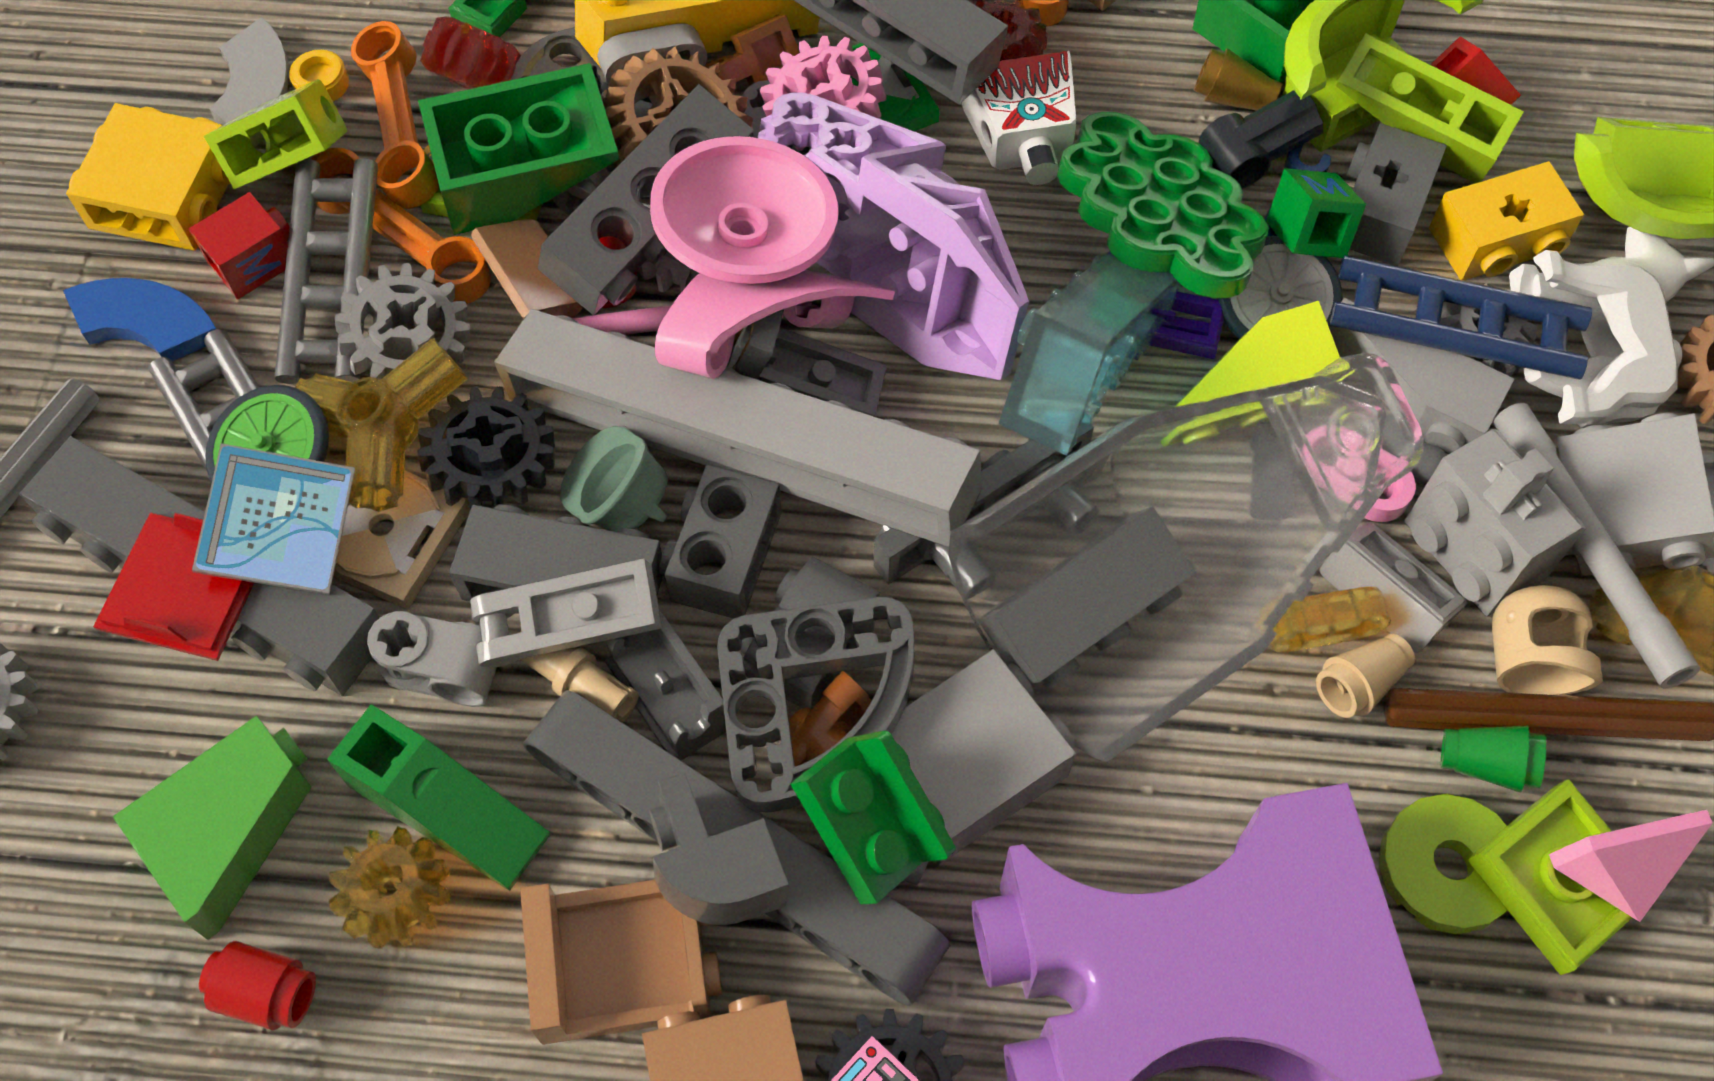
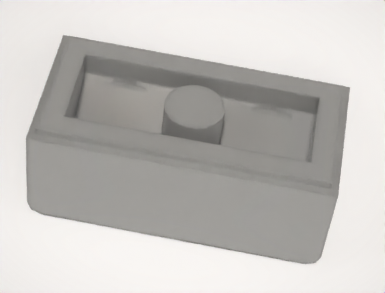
(1413, 594)

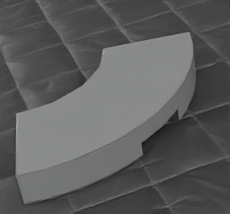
(257, 73)

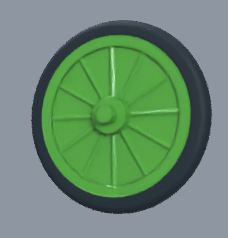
(273, 421)

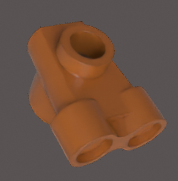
(830, 719)

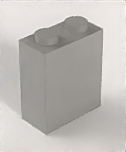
(983, 747)

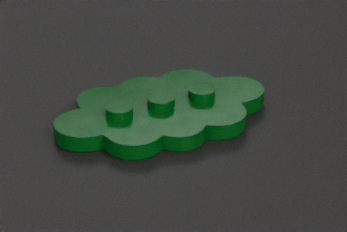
(1163, 204)

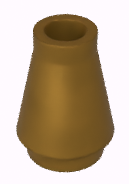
(1235, 82)

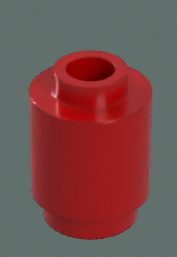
(257, 986)

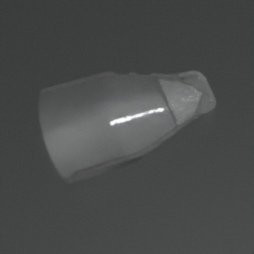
(1252, 496)

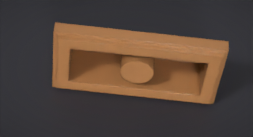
(514, 255)

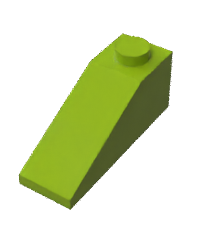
(1430, 105)

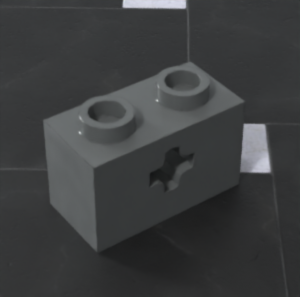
(1394, 184)

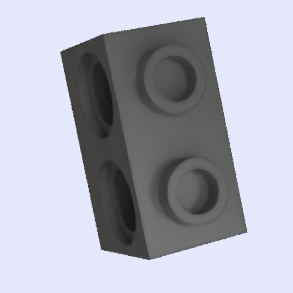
(734, 543)

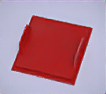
(164, 600)

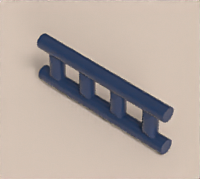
(1493, 305)

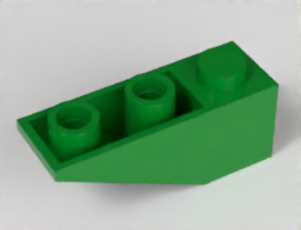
(437, 797)

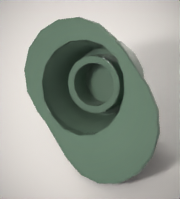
(614, 482)

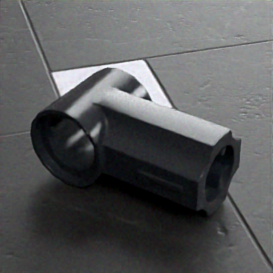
(1250, 143)

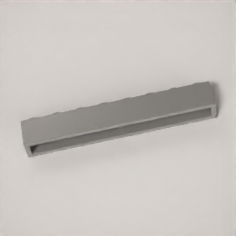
(746, 426)

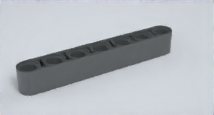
(622, 772)

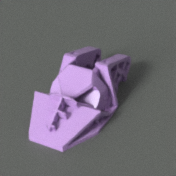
(911, 233)

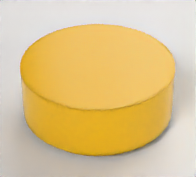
(323, 66)

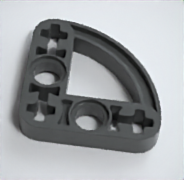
(782, 658)

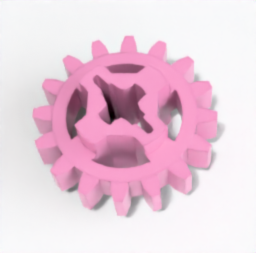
(828, 74)

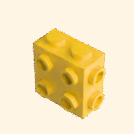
(149, 176)

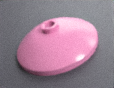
(743, 209)

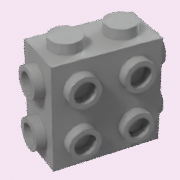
(1645, 489)

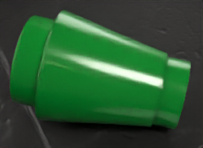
(1496, 755)

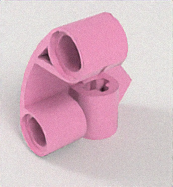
(709, 312)

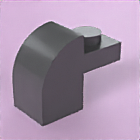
(715, 876)

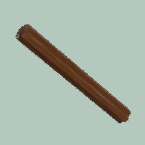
(1551, 713)

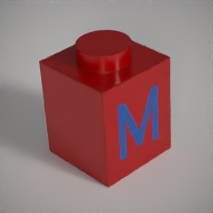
(243, 244)

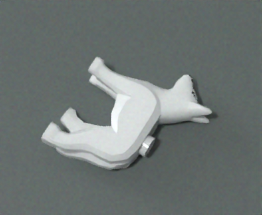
(1629, 329)

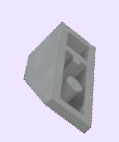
(1445, 389)

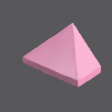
(1634, 862)

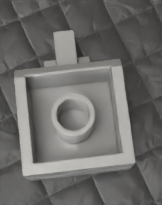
(1493, 520)

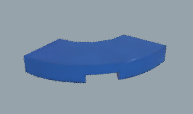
(139, 312)

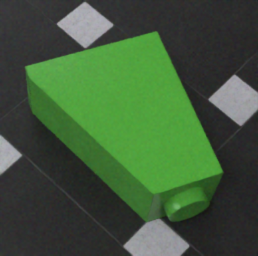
(217, 821)

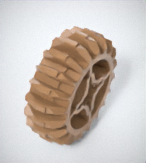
(666, 85)

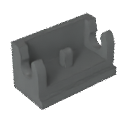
(671, 688)

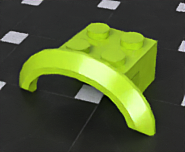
(1322, 46)
(1651, 175)

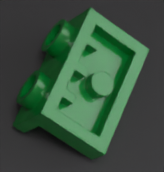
(872, 814)

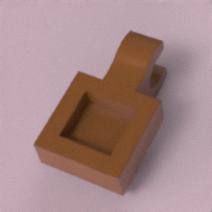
(757, 50)

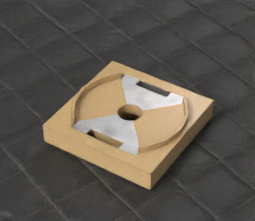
(385, 562)

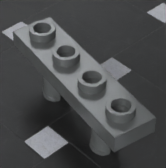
(1001, 474)

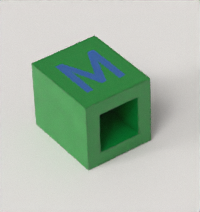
(1315, 213)

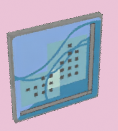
(274, 519)

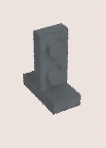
(807, 365)

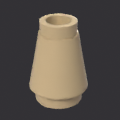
(1363, 676)

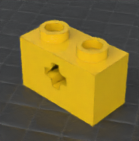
(1505, 221)

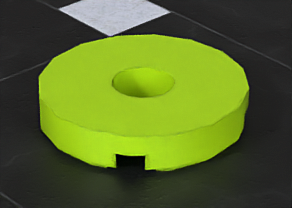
(1411, 871)

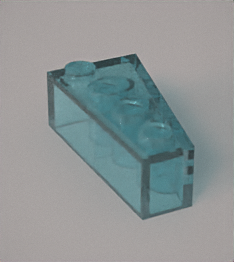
(1082, 348)

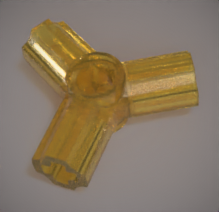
(383, 418)

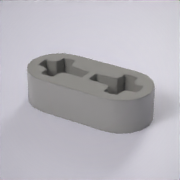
(622, 47)

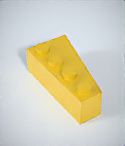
(713, 19)

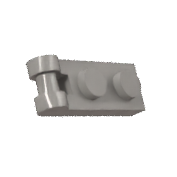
(566, 612)

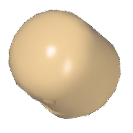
(1543, 642)

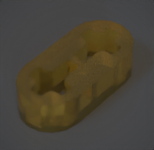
(1331, 619)

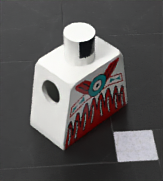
(1026, 114)

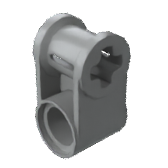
(438, 665)

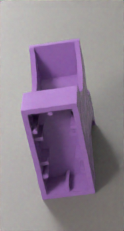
(1255, 968)

